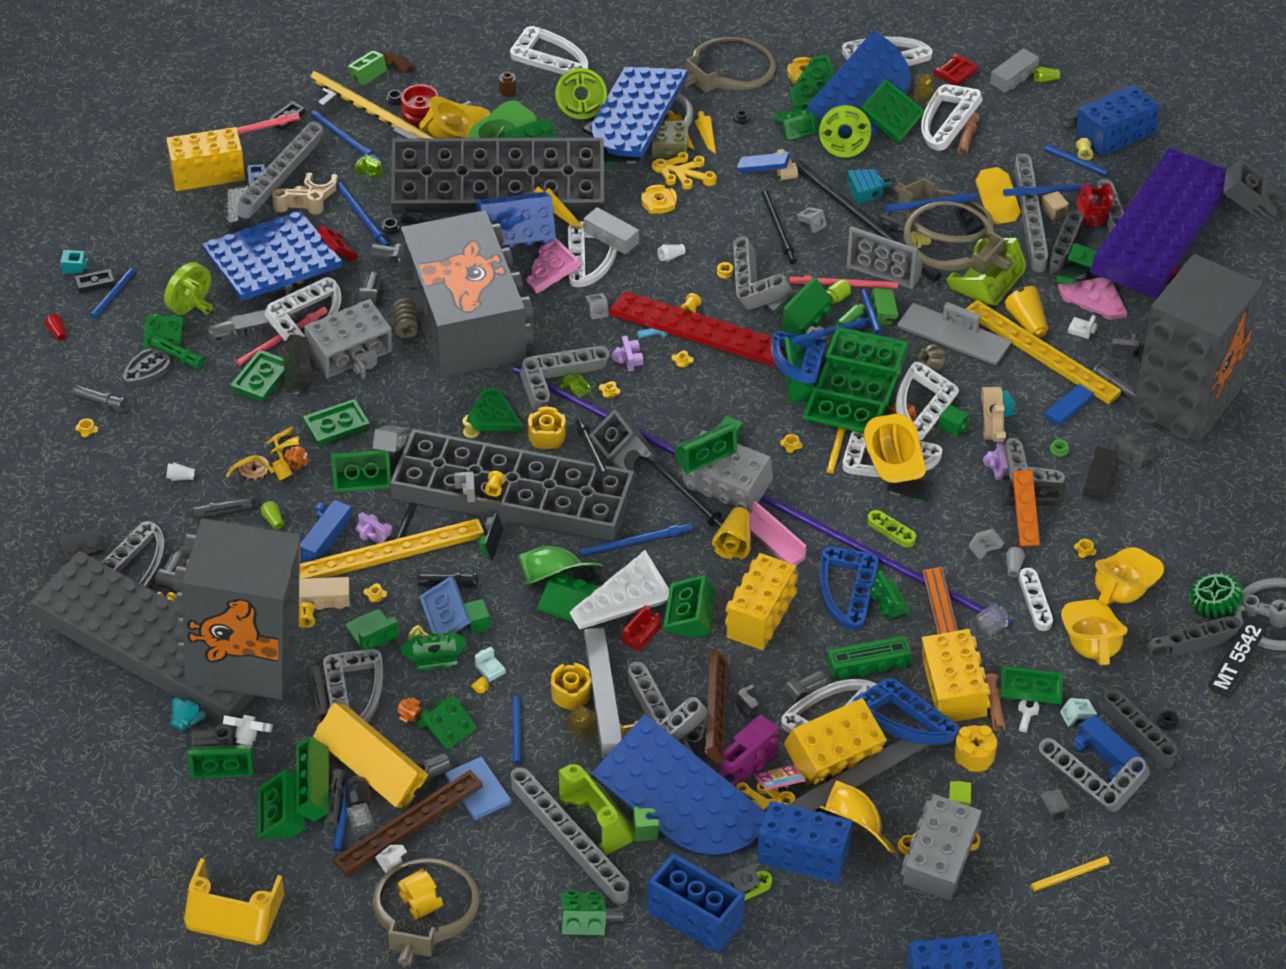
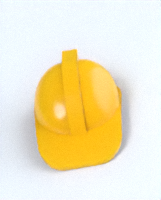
(450, 118)
(894, 448)
(1126, 575)
(1093, 629)
(858, 807)

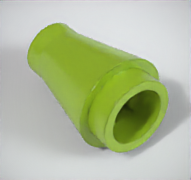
(1045, 74)
(272, 514)

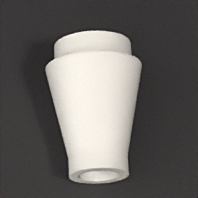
(669, 252)
(179, 472)

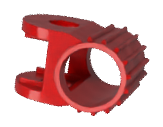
(1095, 214)

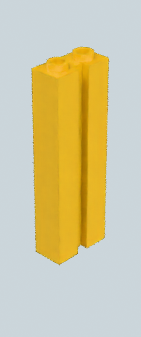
(370, 755)

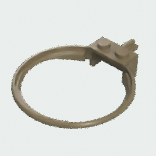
(710, 81)
(924, 190)
(979, 262)
(417, 944)

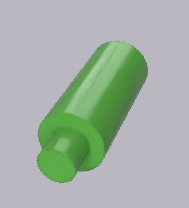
(854, 313)

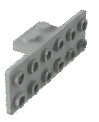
(955, 329)

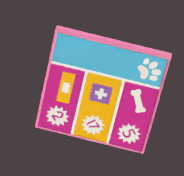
(779, 777)

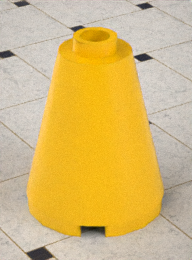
(1028, 310)
(734, 535)

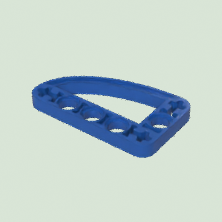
(812, 360)
(859, 564)
(892, 690)

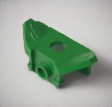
(450, 646)

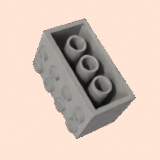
(346, 334)
(733, 479)
(940, 846)

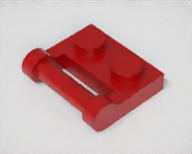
(959, 73)
(336, 243)

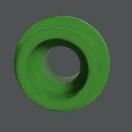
(1059, 448)

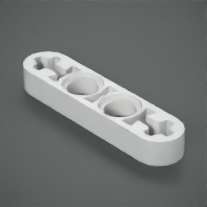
(1038, 599)

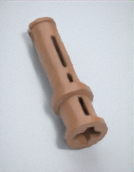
(968, 129)
(995, 704)

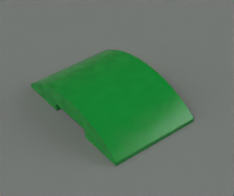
(856, 380)

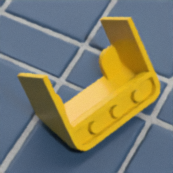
(229, 917)

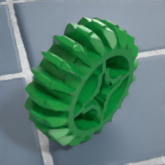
(1216, 595)

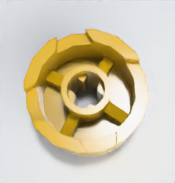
(547, 428)
(571, 686)
(975, 747)
(420, 893)

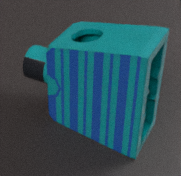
(867, 184)

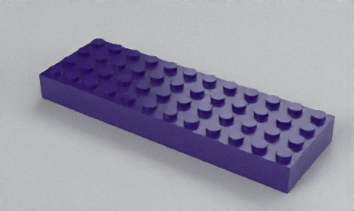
(1161, 223)

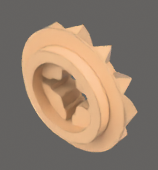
(246, 469)

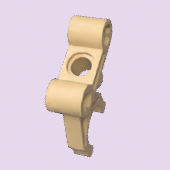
(308, 197)
(993, 423)

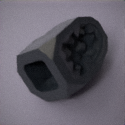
(356, 791)

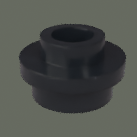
(394, 97)
(741, 116)
(390, 226)
(1168, 715)

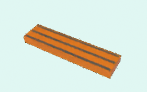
(939, 600)

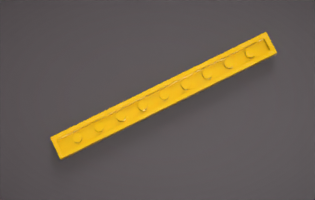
(372, 108)
(1045, 353)
(392, 550)

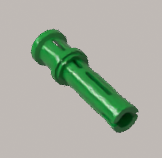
(184, 357)

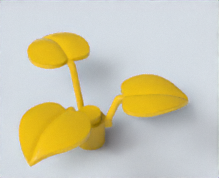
(280, 466)

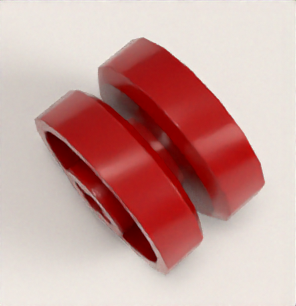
(416, 102)

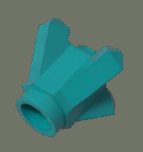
(185, 714)

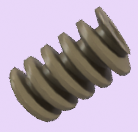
(405, 318)

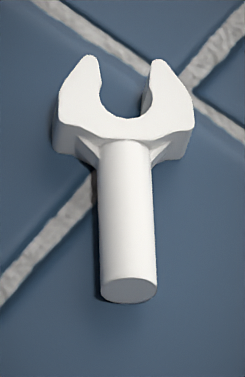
(1027, 713)

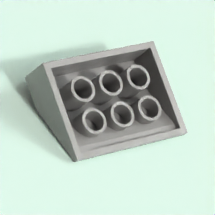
(883, 258)

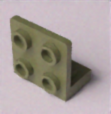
(670, 139)

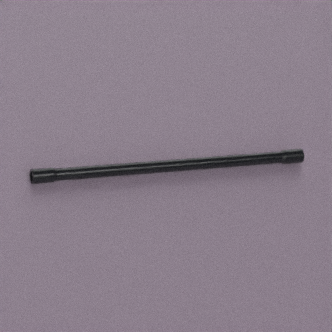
(804, 170)

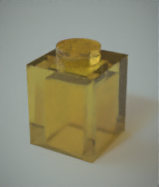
(924, 87)
(581, 722)

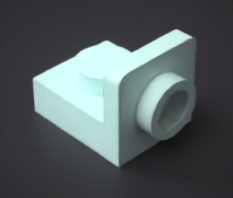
(488, 664)
(1077, 709)

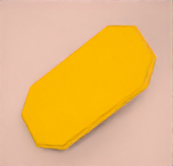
(991, 185)

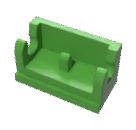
(368, 67)
(884, 305)
(644, 828)

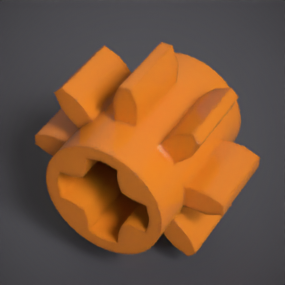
(296, 457)
(409, 710)

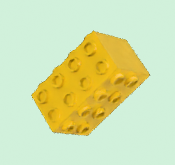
(206, 159)
(761, 601)
(956, 675)
(834, 742)

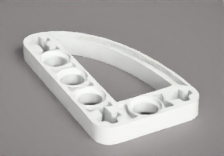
(920, 51)
(523, 52)
(971, 98)
(585, 280)
(283, 313)
(918, 371)
(867, 470)
(824, 692)

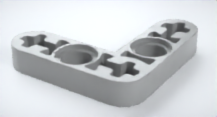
(1046, 475)

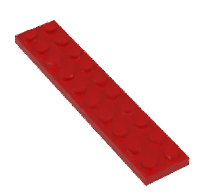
(694, 327)

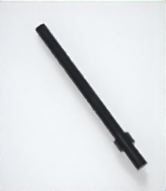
(787, 247)
(584, 431)

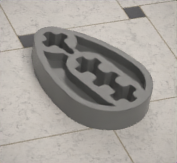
(145, 375)

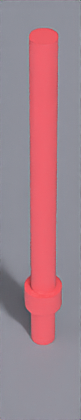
(281, 120)
(853, 283)
(311, 317)

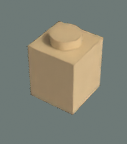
(1054, 205)

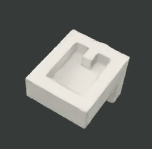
(1082, 327)
(391, 857)

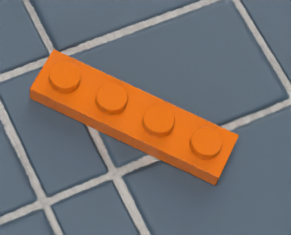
(1025, 508)

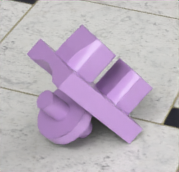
(625, 353)
(997, 461)
(370, 528)

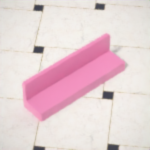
(775, 536)

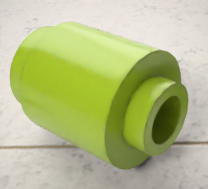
(839, 291)

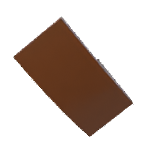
(402, 63)

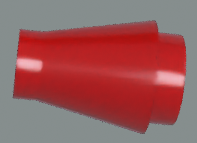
(55, 326)

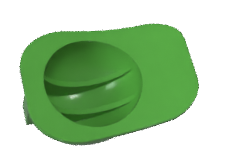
(505, 117)
(547, 561)

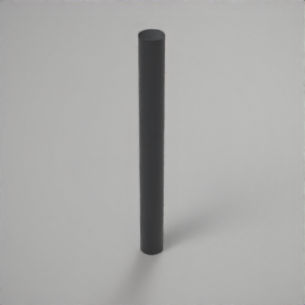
(406, 521)

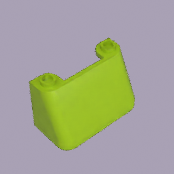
(996, 281)
(581, 789)

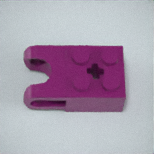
(751, 750)

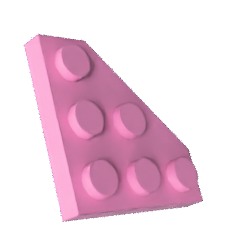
(552, 265)
(1095, 296)

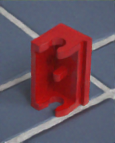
(641, 629)

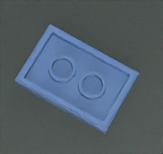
(445, 607)
(486, 799)

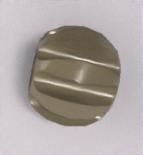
(932, 357)

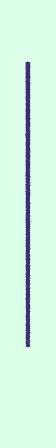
(777, 504)

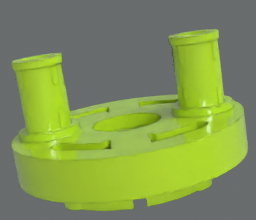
(566, 96)
(860, 130)
(188, 289)

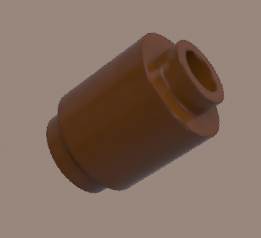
(507, 84)

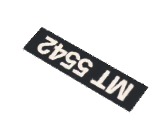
(1237, 656)

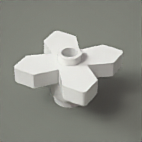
(247, 728)

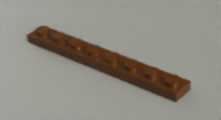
(716, 707)
(408, 822)

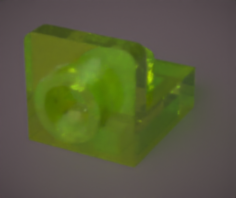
(370, 165)
(577, 383)

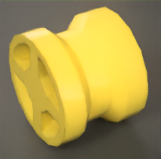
(919, 239)

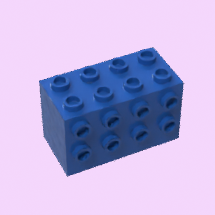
(1118, 120)
(537, 215)
(804, 841)
(695, 903)
(955, 953)

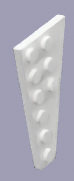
(623, 594)

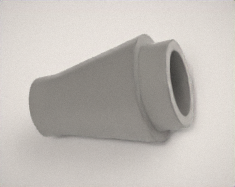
(1014, 558)

